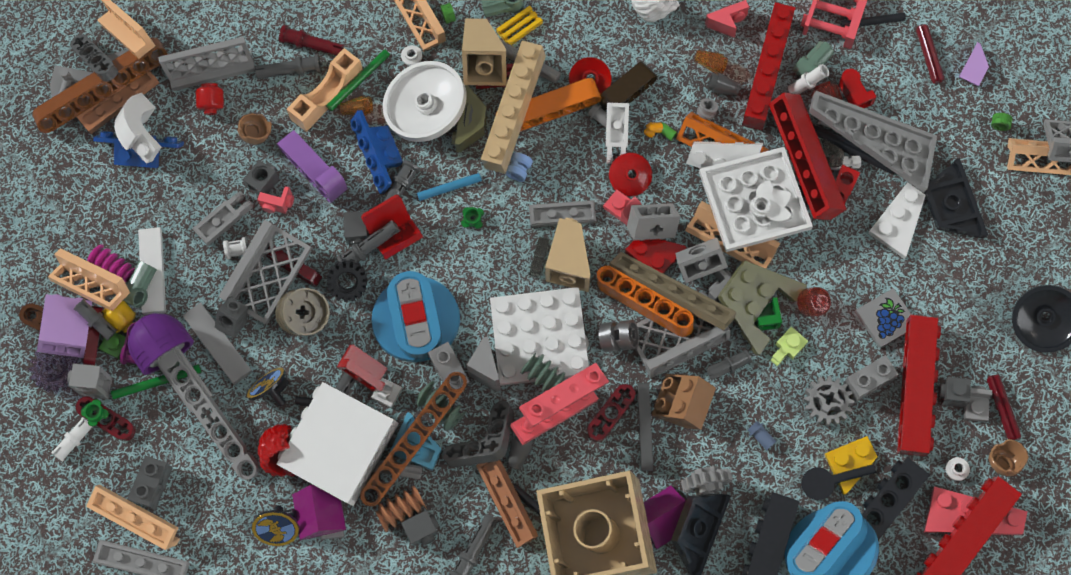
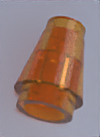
(712, 61)
(360, 103)

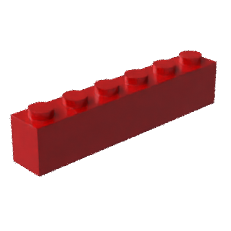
(768, 66)
(807, 156)
(918, 386)
(973, 529)

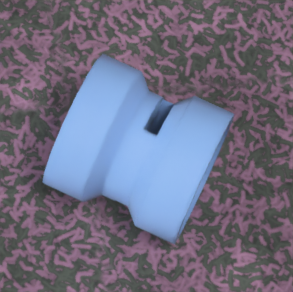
(519, 166)

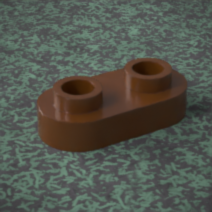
(26, 312)

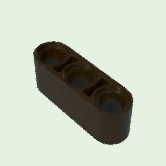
(629, 85)

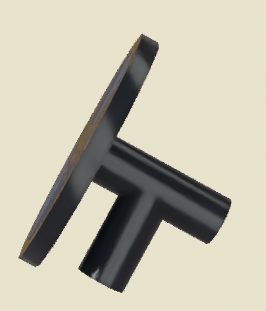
(272, 384)
(276, 526)

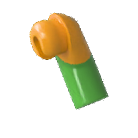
(659, 127)

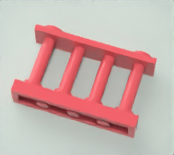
(847, 32)
(559, 403)

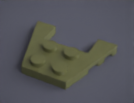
(748, 295)

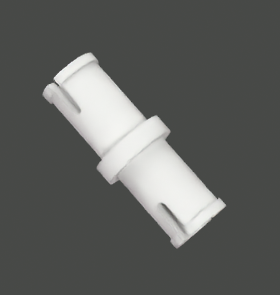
(809, 80)
(71, 439)

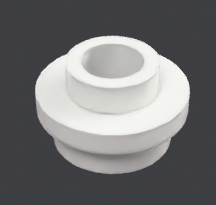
(411, 60)
(952, 473)

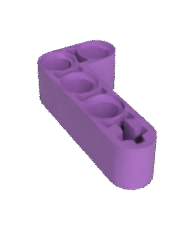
(324, 178)

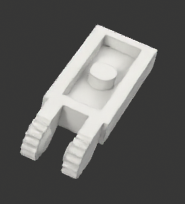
(616, 128)

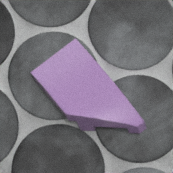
(975, 67)

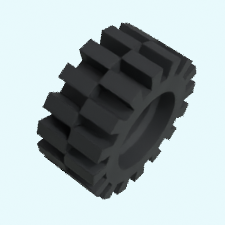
(346, 293)

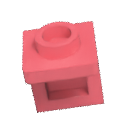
(273, 203)

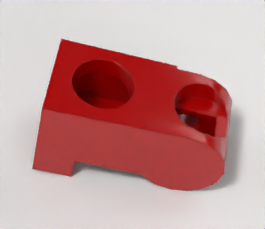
(854, 89)
(846, 181)

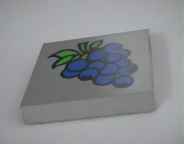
(884, 318)

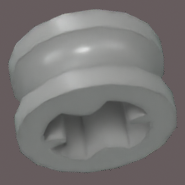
(711, 110)

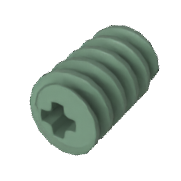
(542, 372)
(451, 418)

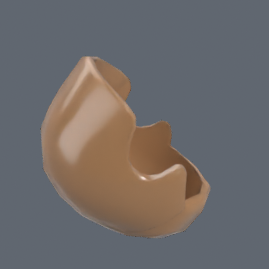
(254, 128)
(1008, 458)

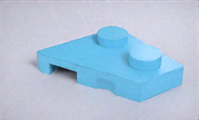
(427, 454)

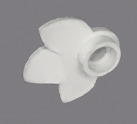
(773, 202)

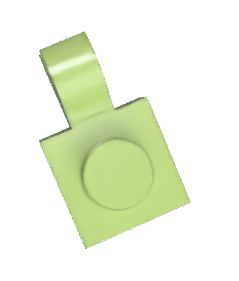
(790, 344)

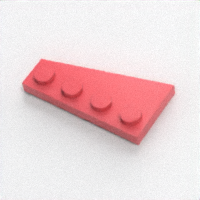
(948, 505)

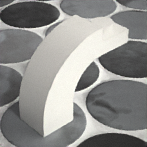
(130, 127)

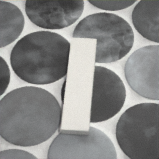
(152, 254)

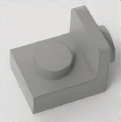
(723, 276)
(978, 406)

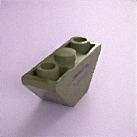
(471, 123)

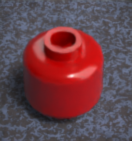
(209, 98)

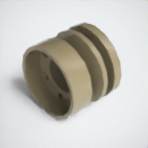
(315, 312)

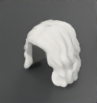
(654, 9)

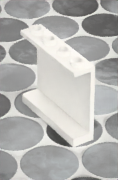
(337, 443)

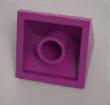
(318, 512)
(663, 515)

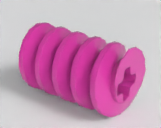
(110, 262)

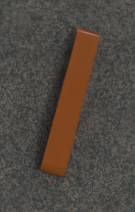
(92, 92)
(408, 448)

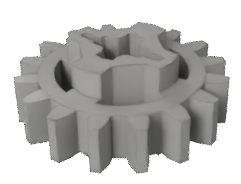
(820, 397)
(706, 480)

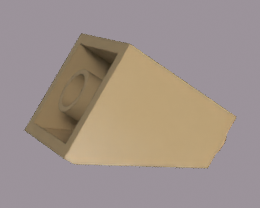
(483, 55)
(567, 258)

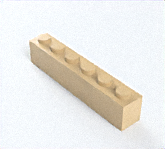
(513, 107)

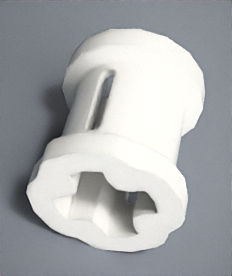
(235, 248)

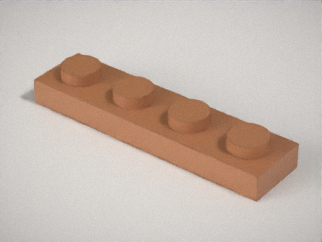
(111, 106)
(507, 502)

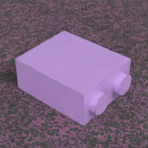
(62, 328)

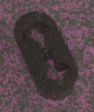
(833, 154)
(539, 257)

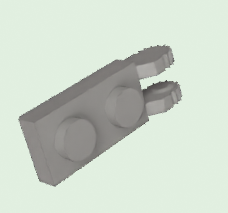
(222, 218)

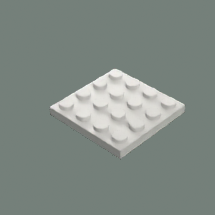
(733, 186)
(541, 323)

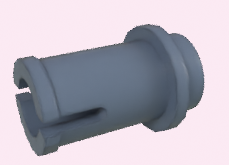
(761, 435)

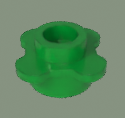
(468, 213)
(88, 410)

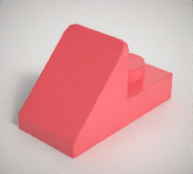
(723, 19)
(620, 206)

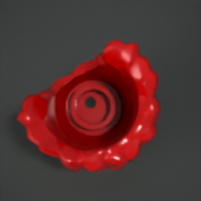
(270, 444)

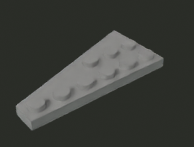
(891, 142)

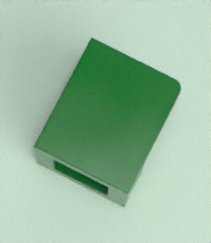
(770, 317)

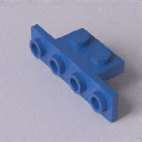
(378, 150)
(130, 157)

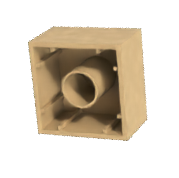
(597, 527)

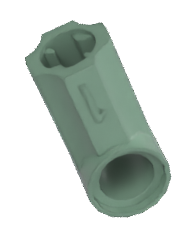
(496, 7)
(818, 55)
(138, 284)

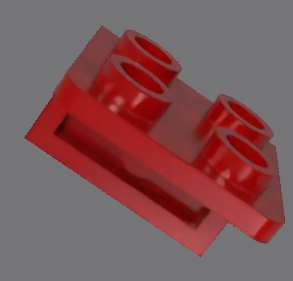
(393, 210)

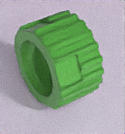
(448, 13)
(1001, 121)

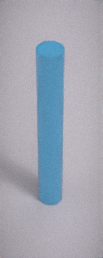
(449, 186)

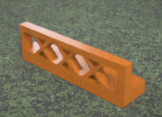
(710, 130)

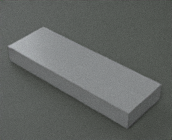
(548, 214)

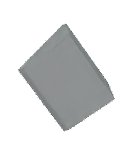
(482, 366)

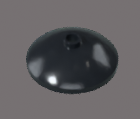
(1038, 333)

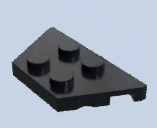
(954, 203)
(698, 529)

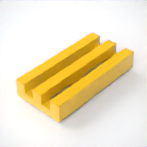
(532, 15)

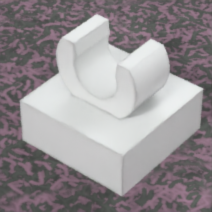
(388, 395)

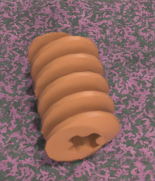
(400, 508)

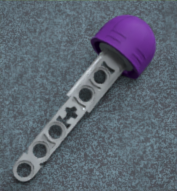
(160, 344)

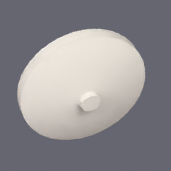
(424, 101)

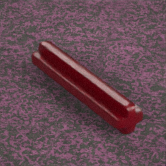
(930, 54)
(1004, 408)

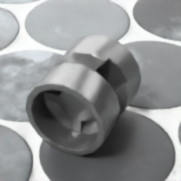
(617, 336)

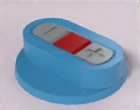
(414, 317)
(832, 543)

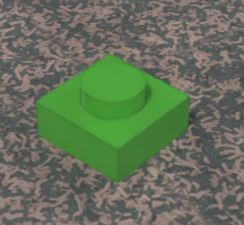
(113, 345)

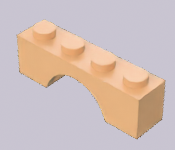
(310, 107)

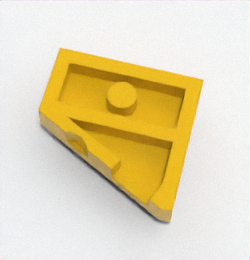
(850, 457)

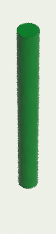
(351, 86)
(147, 384)

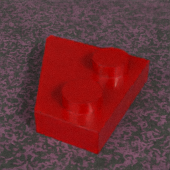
(655, 253)

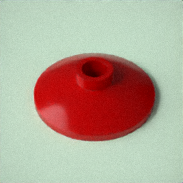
(593, 66)
(619, 174)

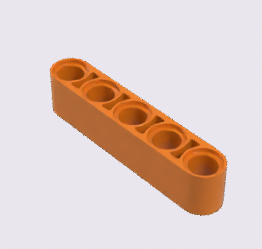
(561, 102)
(649, 310)

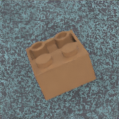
(684, 400)

